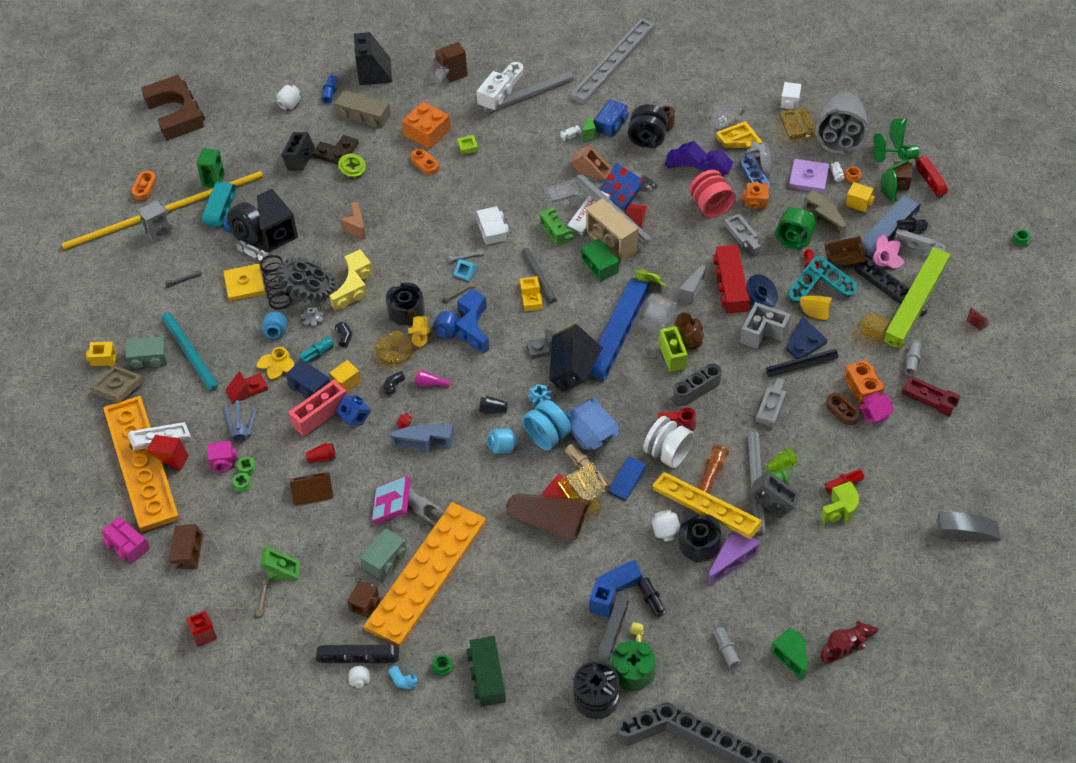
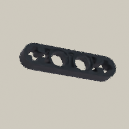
(357, 654)

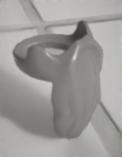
(764, 155)

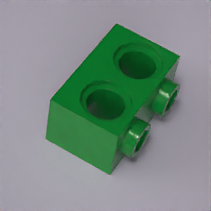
(210, 167)

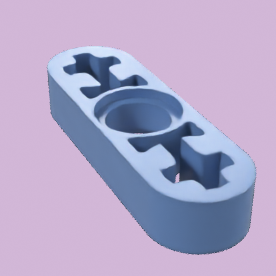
(755, 169)

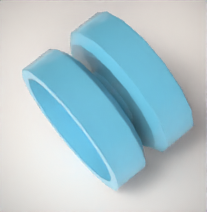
(546, 424)

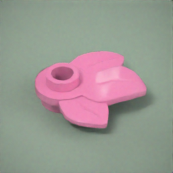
(889, 253)

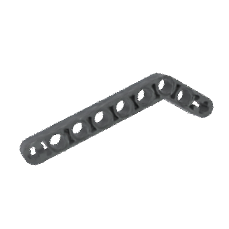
(632, 731)

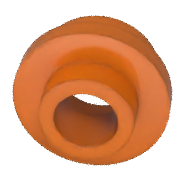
(853, 174)

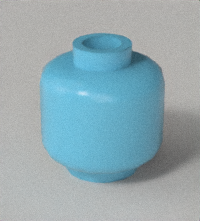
(502, 441)

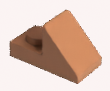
(354, 223)

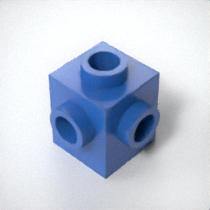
(353, 410)

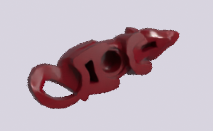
(843, 640)

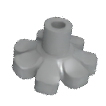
(312, 317)

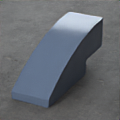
(423, 437)

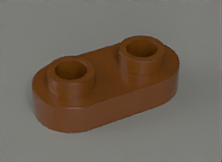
(844, 408)

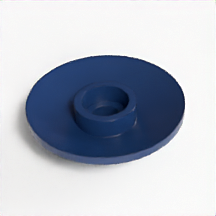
(762, 290)

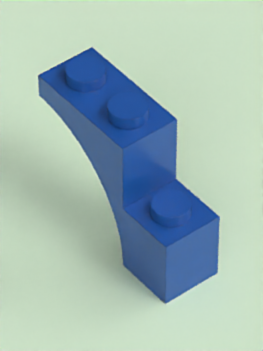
(470, 308)

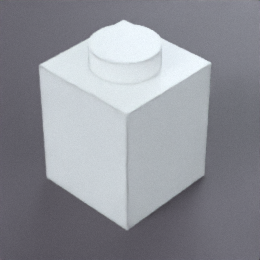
(790, 95)

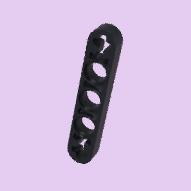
(886, 279)

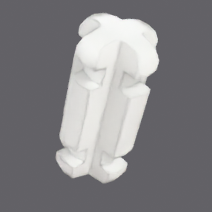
(570, 133)
(837, 171)

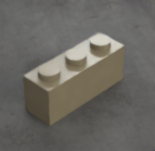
(362, 109)

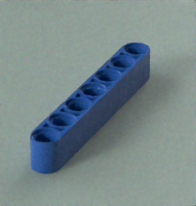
(619, 327)

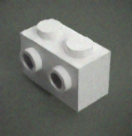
(494, 90)

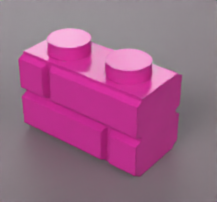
(124, 540)

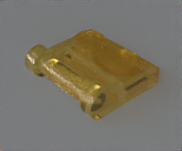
(794, 125)

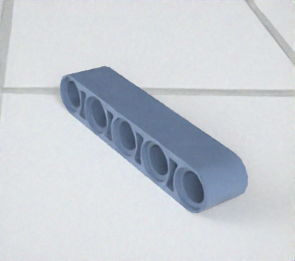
(887, 226)

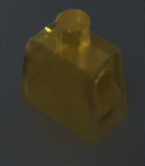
(584, 484)

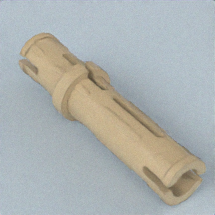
(581, 460)

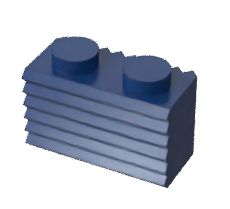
(611, 117)

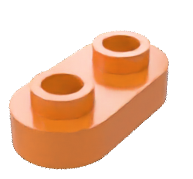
(424, 161)
(142, 189)

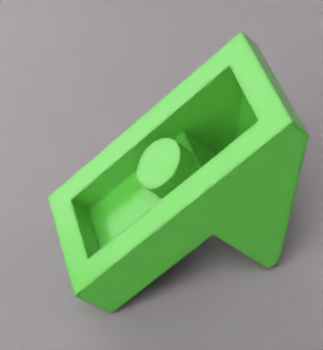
(279, 565)

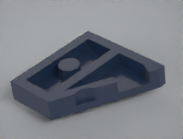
(805, 340)

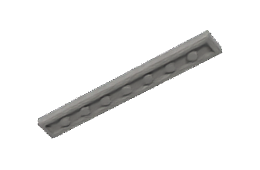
(612, 61)

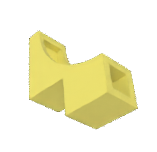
(353, 288)

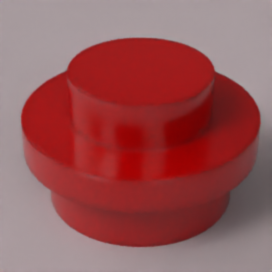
(404, 421)

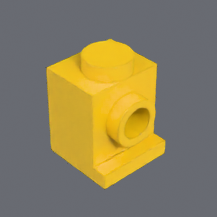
(101, 354)

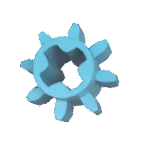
(539, 394)

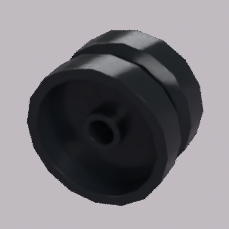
(648, 126)

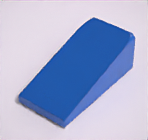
(627, 478)
(622, 576)

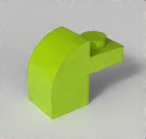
(844, 504)

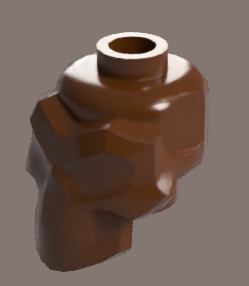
(690, 330)

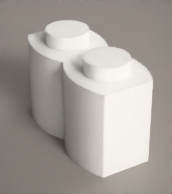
(492, 225)

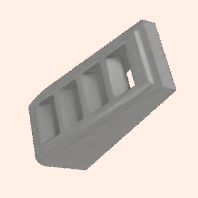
(691, 287)

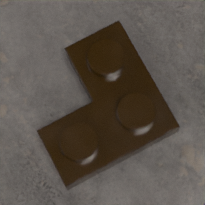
(333, 153)

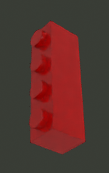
(731, 279)

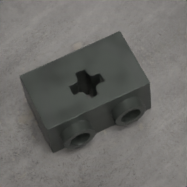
(298, 151)

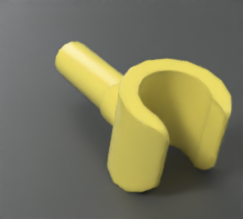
(637, 629)

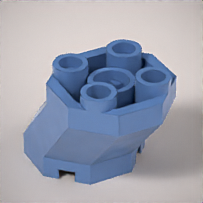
(591, 424)

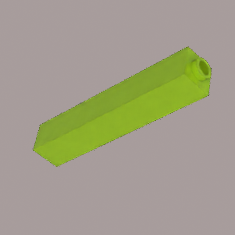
(916, 298)

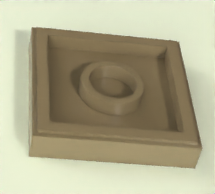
(116, 384)

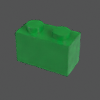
(600, 259)

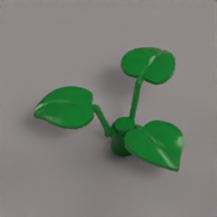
(905, 152)

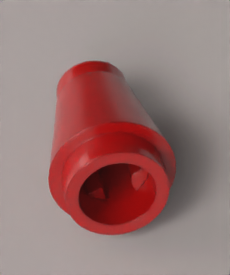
(321, 453)

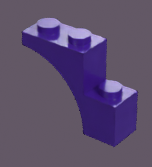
(694, 156)

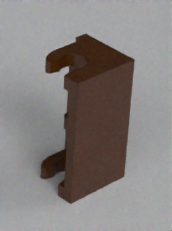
(845, 252)
(186, 546)

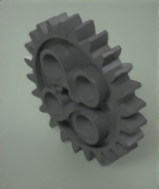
(305, 279)

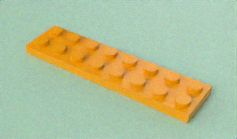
(142, 471)
(425, 574)

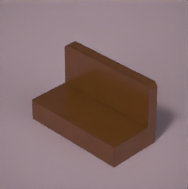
(311, 488)

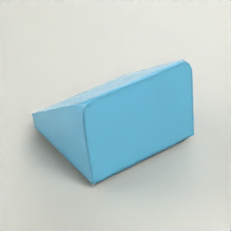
(465, 270)

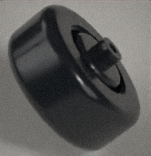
(244, 223)

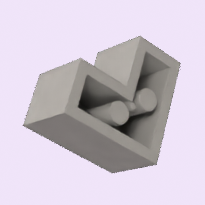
(764, 322)

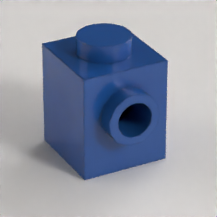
(602, 599)

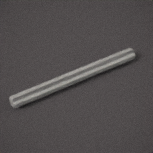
(534, 90)
(596, 194)
(755, 473)

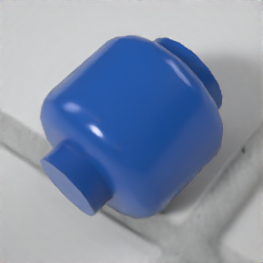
(445, 324)

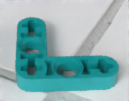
(815, 274)

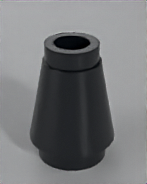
(491, 405)

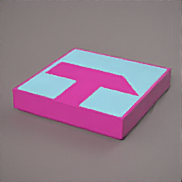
(391, 500)

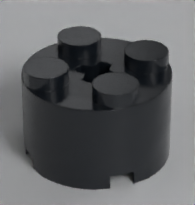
(404, 303)
(699, 537)

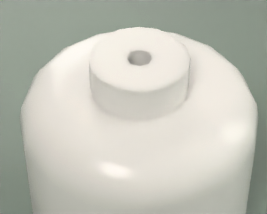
(358, 676)

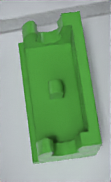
(555, 227)

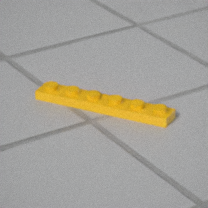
(707, 504)

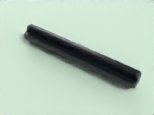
(802, 362)

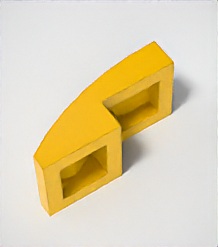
(531, 294)

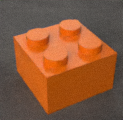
(426, 125)

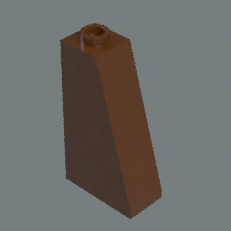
(551, 513)

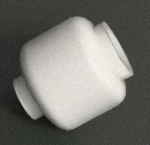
(288, 97)
(666, 525)

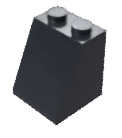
(371, 60)
(276, 219)
(572, 357)

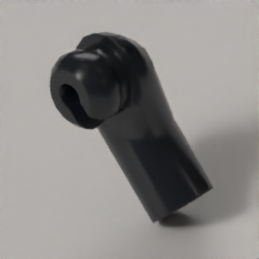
(346, 333)
(392, 380)

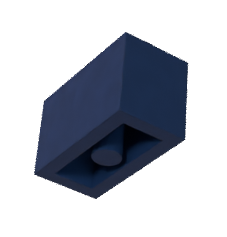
(306, 379)

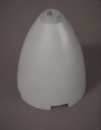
(842, 123)

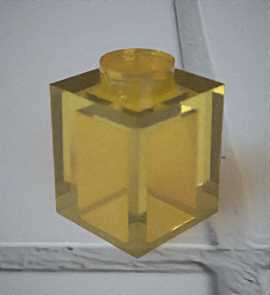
(874, 326)

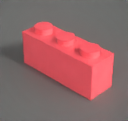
(317, 408)

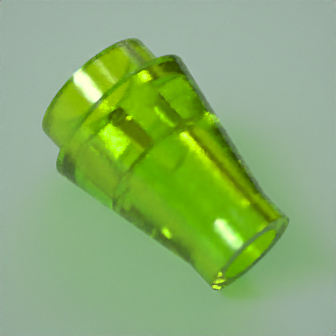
(782, 460)

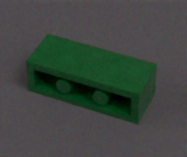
(486, 671)

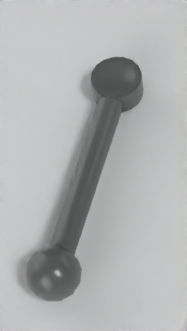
(169, 283)

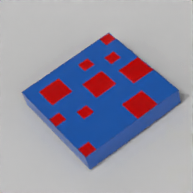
(622, 186)

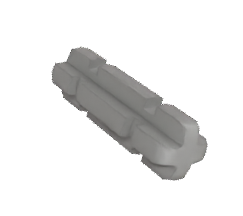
(252, 250)

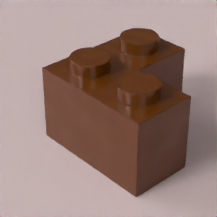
(454, 59)

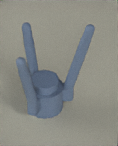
(239, 431)

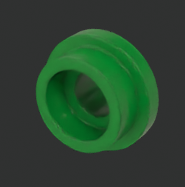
(1021, 237)
(442, 659)

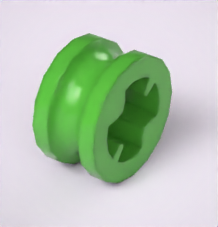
(244, 461)
(237, 478)

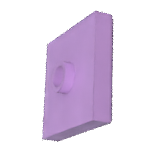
(809, 175)

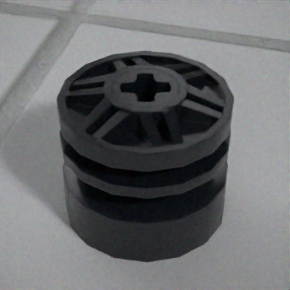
(598, 700)

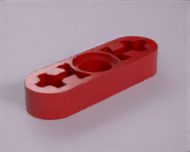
(931, 176)

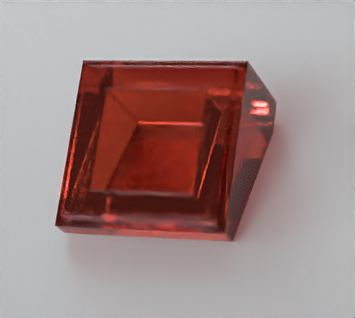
(977, 319)

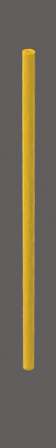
(173, 206)

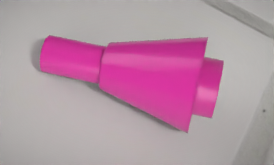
(428, 379)

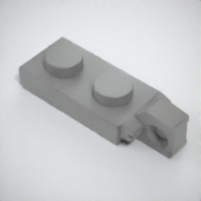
(743, 233)
(916, 243)
(771, 404)

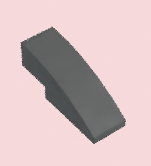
(967, 527)

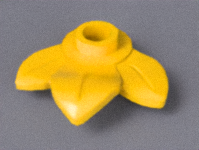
(275, 364)

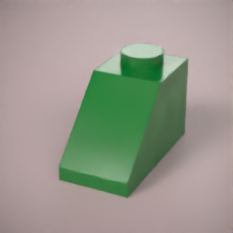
(791, 651)

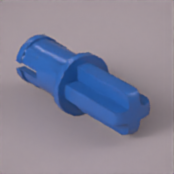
(329, 89)

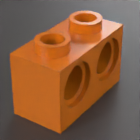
(862, 380)

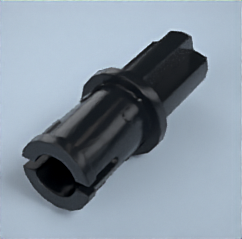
(912, 224)
(651, 597)

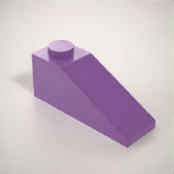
(733, 554)

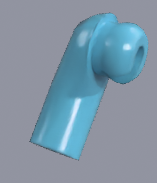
(406, 682)

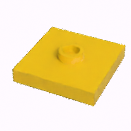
(244, 282)

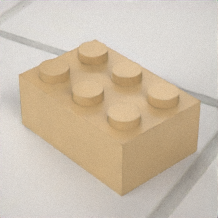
(612, 229)

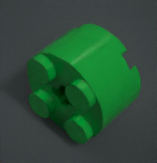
(795, 228)
(634, 665)

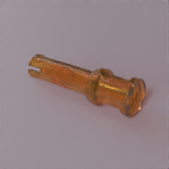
(714, 465)

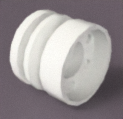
(668, 442)

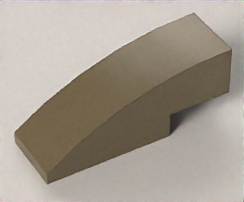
(825, 213)

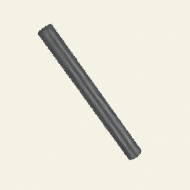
(535, 268)

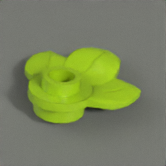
(646, 277)

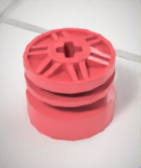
(712, 193)

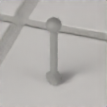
(480, 252)

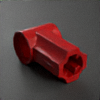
(681, 416)

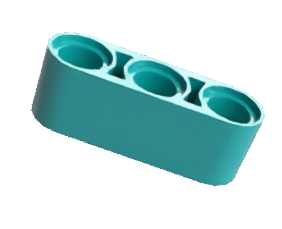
(219, 204)

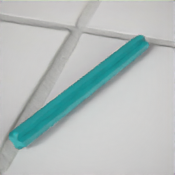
(190, 351)

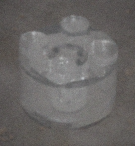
(657, 313)

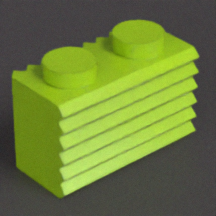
(673, 349)

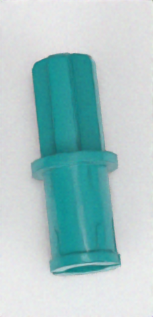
(317, 349)

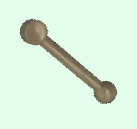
(471, 285)
(259, 612)

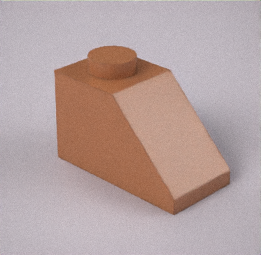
(590, 163)

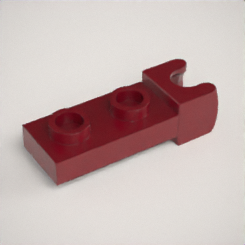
(931, 395)

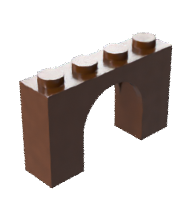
(174, 91)

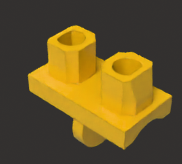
(420, 330)

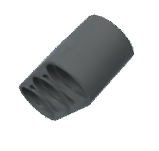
(697, 384)

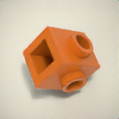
(756, 195)

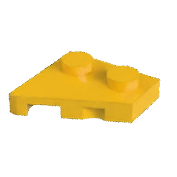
(737, 136)

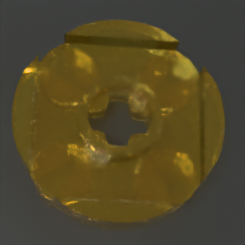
(391, 340)

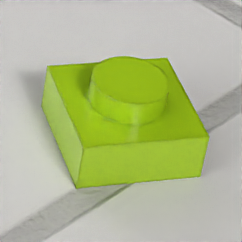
(467, 144)

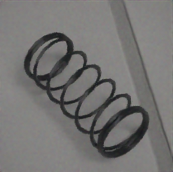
(281, 293)

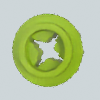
(356, 162)

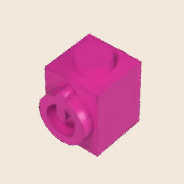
(876, 407)
(222, 456)

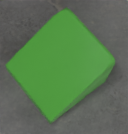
(589, 130)

